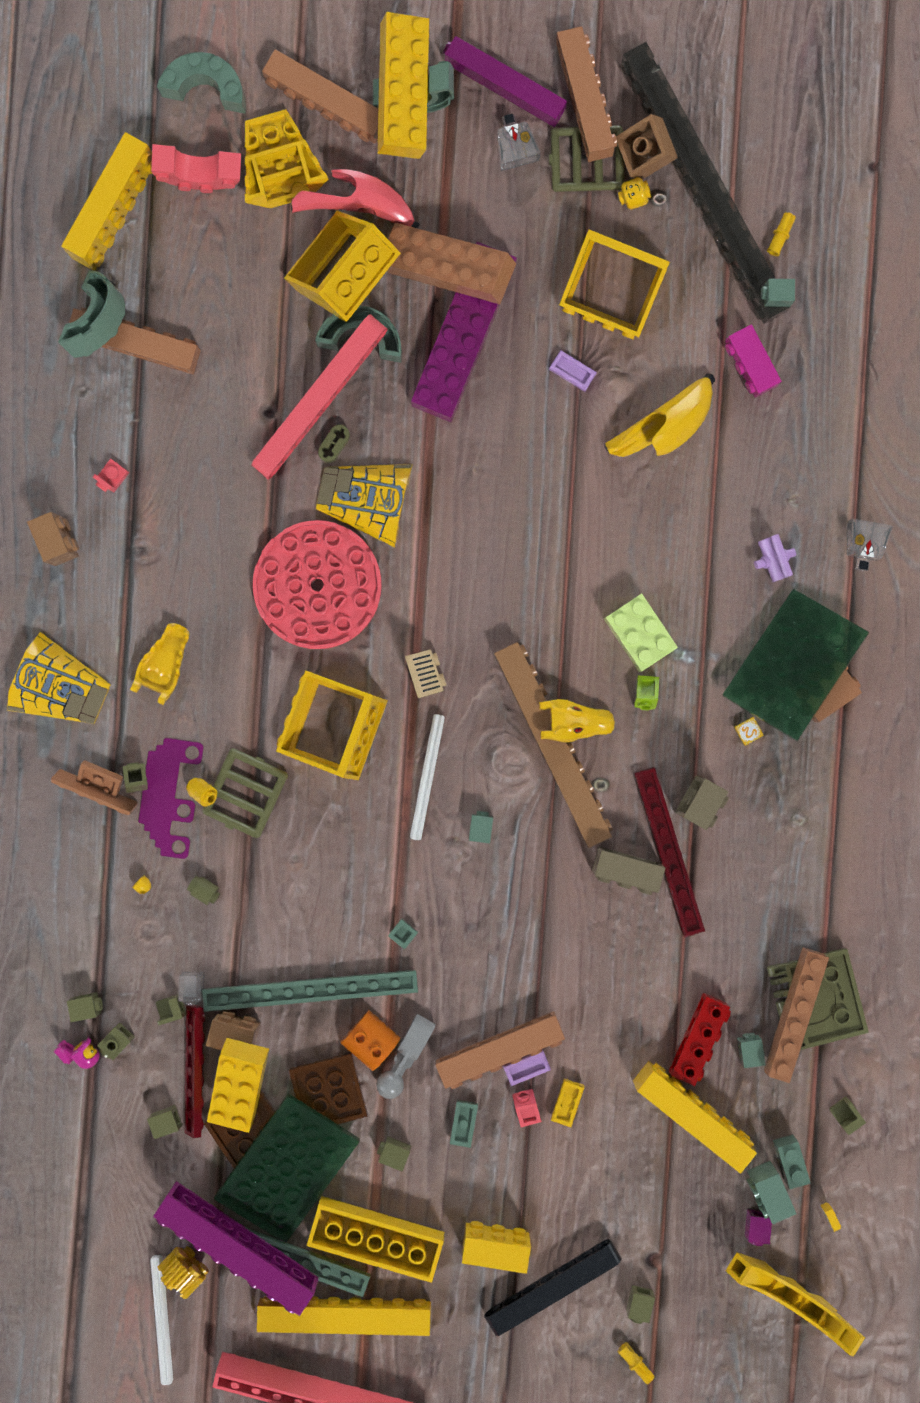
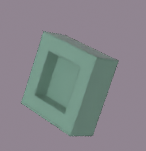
(403, 933)

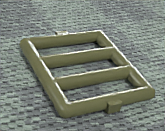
(577, 184)
(273, 794)

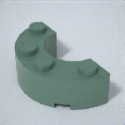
(203, 69)
(439, 87)
(99, 321)
(336, 331)

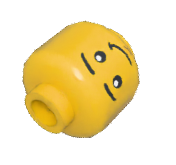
(634, 193)

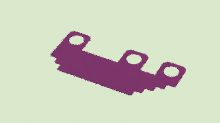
(159, 802)

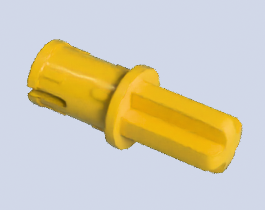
(781, 234)
(635, 1362)

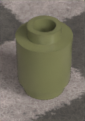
(203, 890)

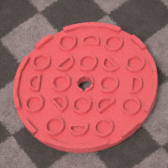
(285, 584)

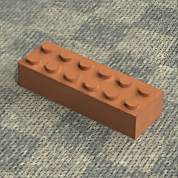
(451, 263)

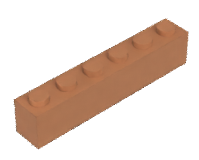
(585, 94)
(322, 95)
(151, 346)
(796, 1015)
(500, 1050)

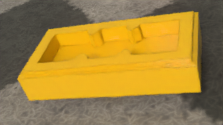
(567, 1102)

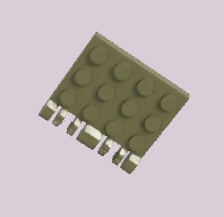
(837, 1006)

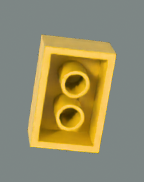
(496, 1247)

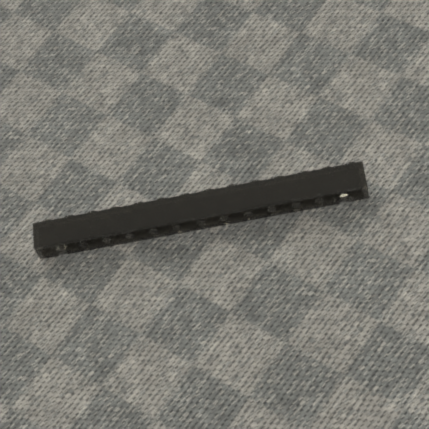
(702, 179)

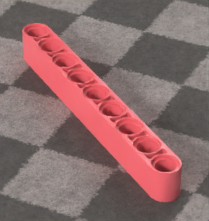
(319, 396)

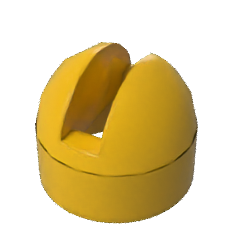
(143, 885)

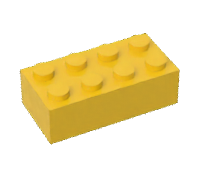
(237, 1085)

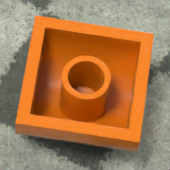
(370, 1040)

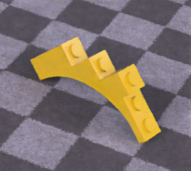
(785, 1290)

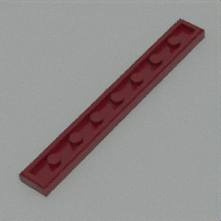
(669, 852)

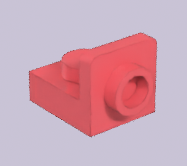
(111, 476)
(526, 1108)

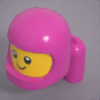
(83, 1054)

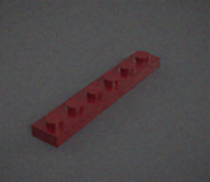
(193, 1071)

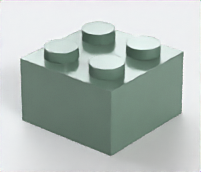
(770, 1192)

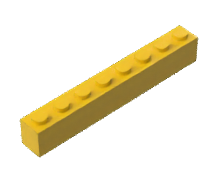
(348, 1317)

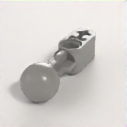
(390, 1083)

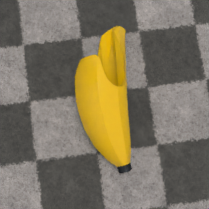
(669, 424)

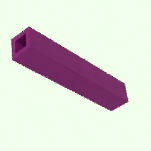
(505, 81)

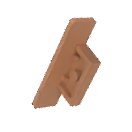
(96, 785)

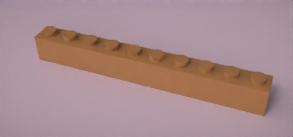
(557, 754)

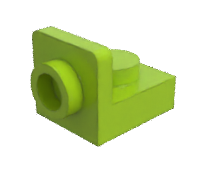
(647, 692)

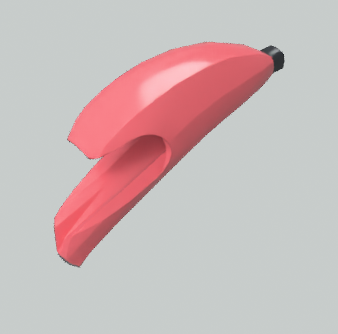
(370, 197)

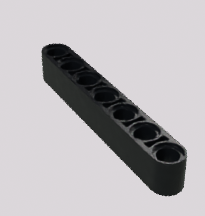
(552, 1287)

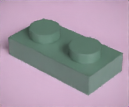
(463, 1123)

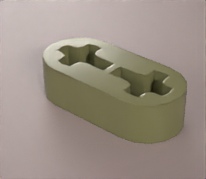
(329, 441)

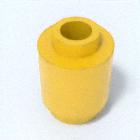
(201, 791)

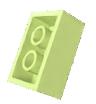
(640, 633)

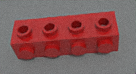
(699, 1039)

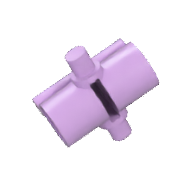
(775, 558)

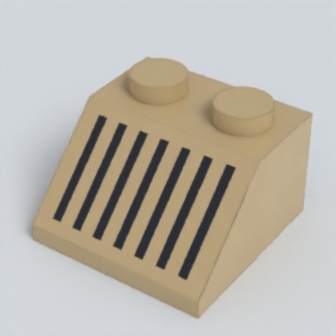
(425, 673)

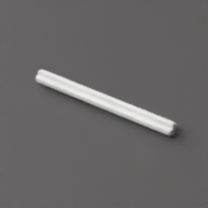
(427, 777)
(162, 1324)

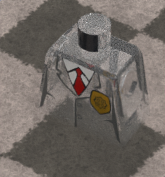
(516, 144)
(866, 541)

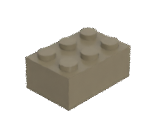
(702, 802)
(628, 870)

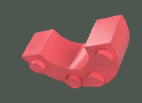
(195, 172)

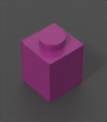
(757, 1228)

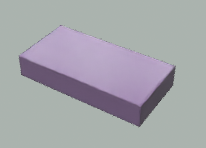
(572, 371)
(527, 1068)

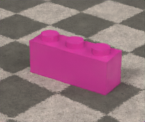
(752, 361)

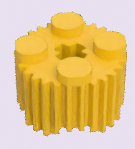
(182, 1271)

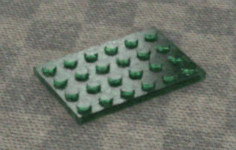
(795, 664)
(286, 1168)

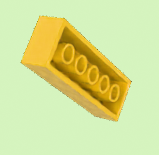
(403, 85)
(109, 202)
(694, 1116)
(376, 1239)

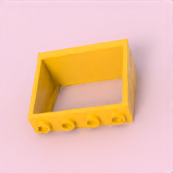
(355, 271)
(590, 314)
(360, 737)

